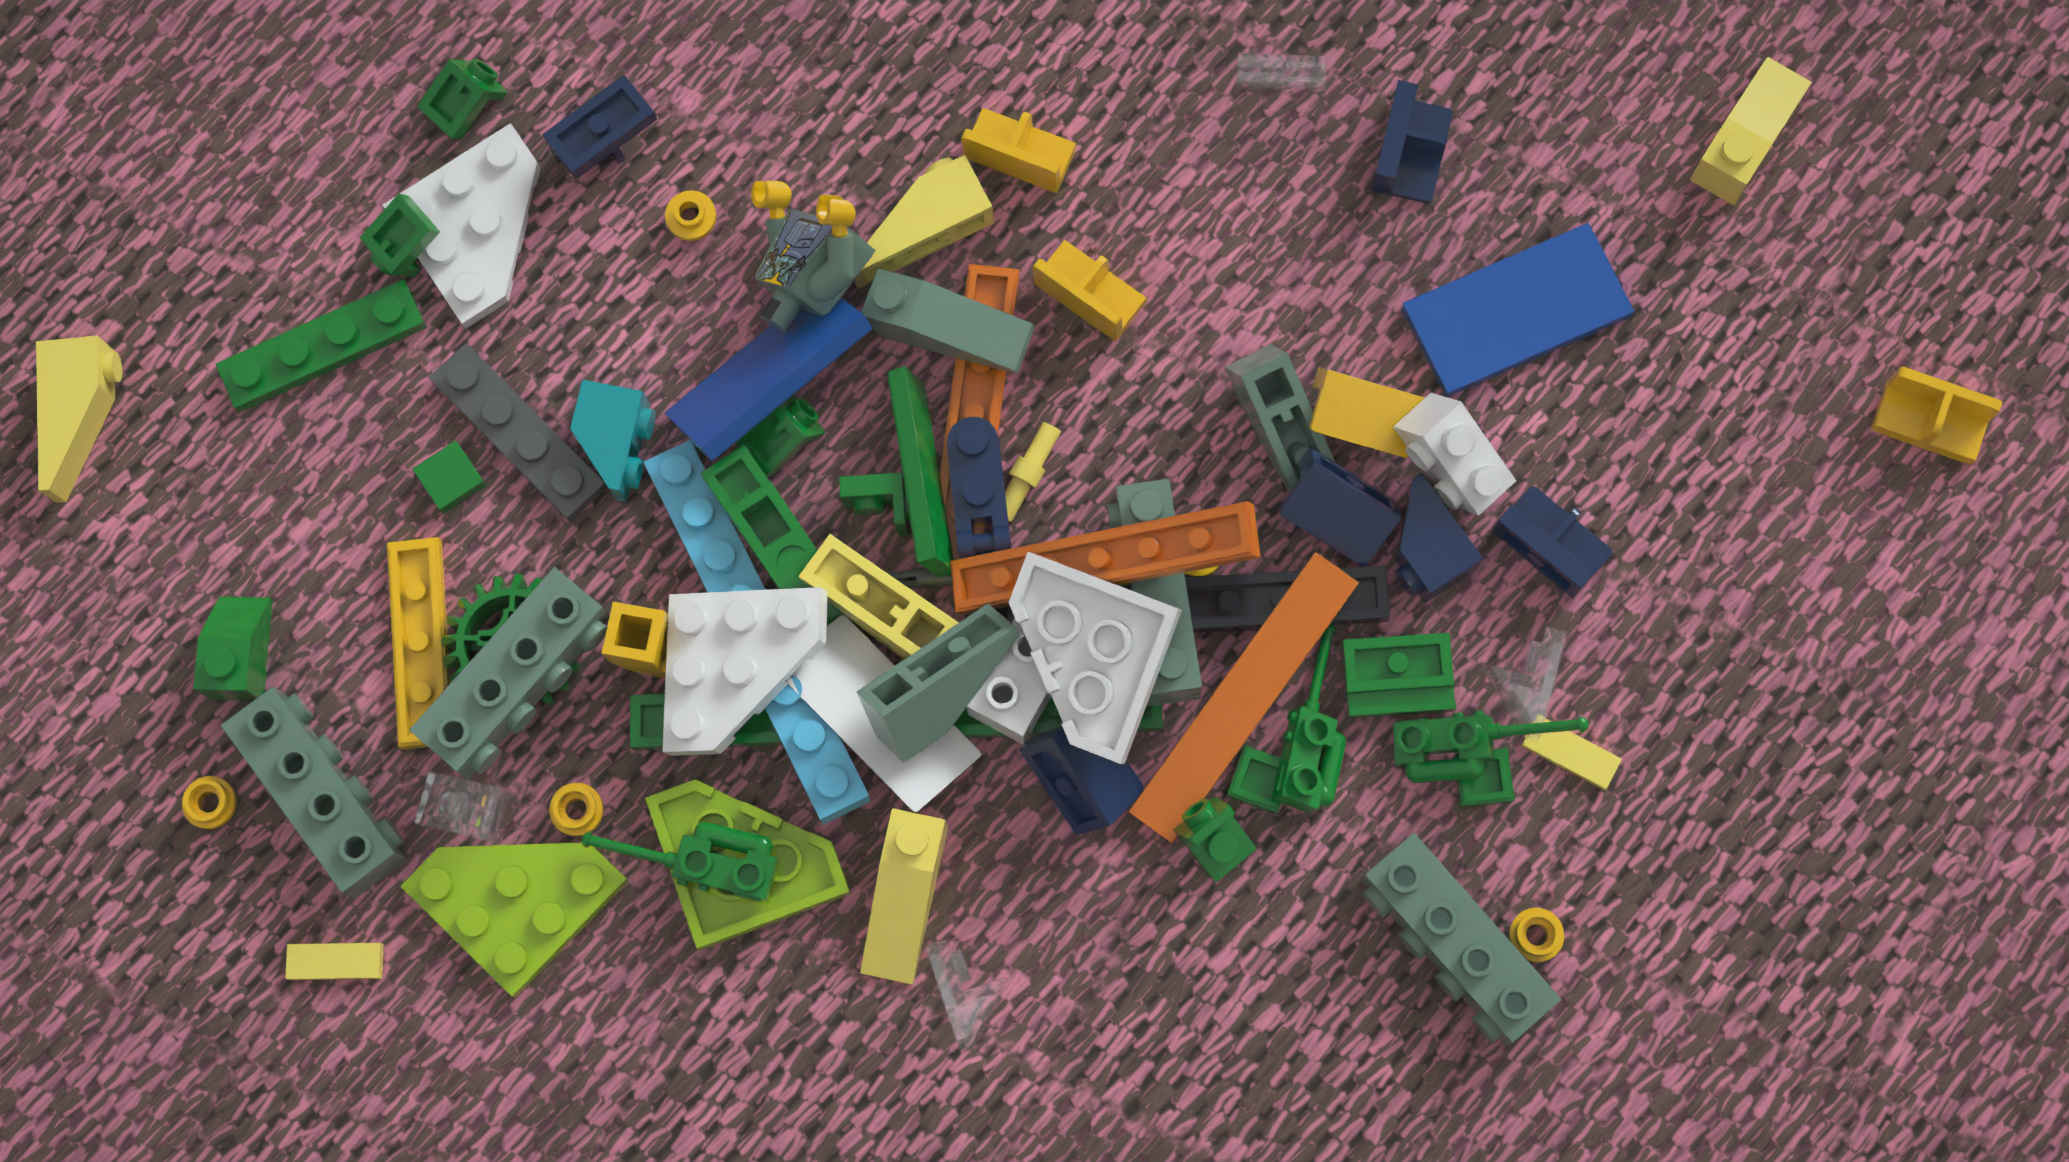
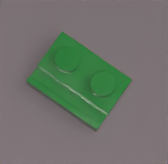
(1398, 675)

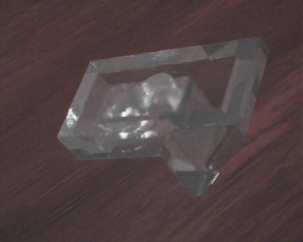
(1529, 696)
(462, 806)
(966, 1009)

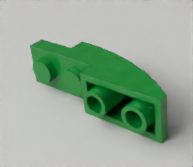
(763, 520)

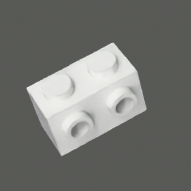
(1454, 454)
(1012, 694)

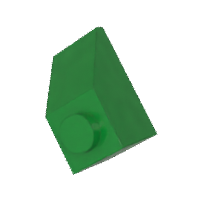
(234, 649)

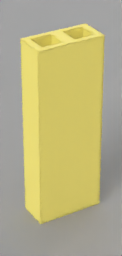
(1576, 756)
(334, 961)

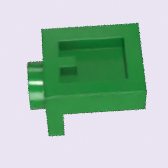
(460, 95)
(399, 237)
(782, 434)
(873, 492)
(1214, 837)

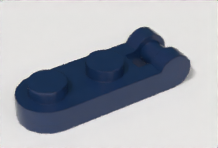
(977, 486)

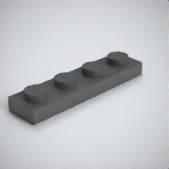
(518, 432)

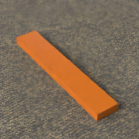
(976, 387)
(1117, 554)
(1244, 695)

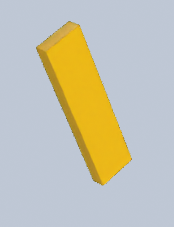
(417, 630)

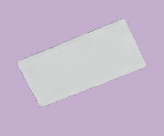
(830, 689)

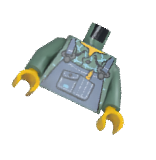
(809, 254)

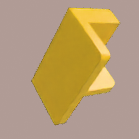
(1018, 149)
(1089, 289)
(1360, 411)
(1934, 414)

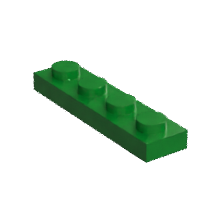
(321, 345)

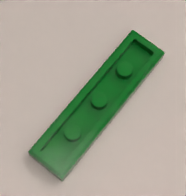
(920, 471)

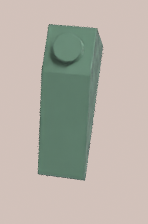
(945, 322)
(1277, 409)
(934, 685)

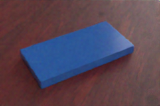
(1517, 310)
(764, 377)

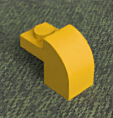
(637, 639)

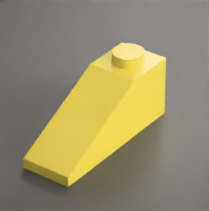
(1750, 131)
(931, 215)
(72, 403)
(875, 599)
(903, 895)

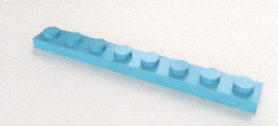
(725, 567)

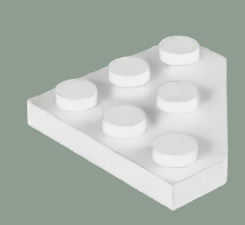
(482, 219)
(1093, 650)
(733, 659)

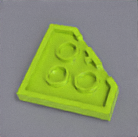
(804, 878)
(514, 902)

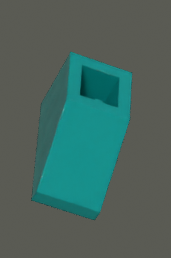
(610, 429)

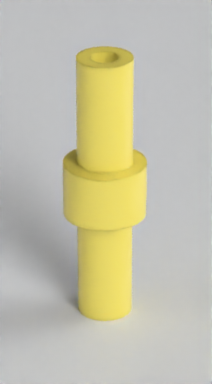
(1028, 469)

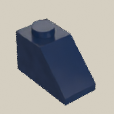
(1431, 545)

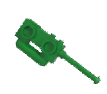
(1308, 734)
(1463, 734)
(696, 863)

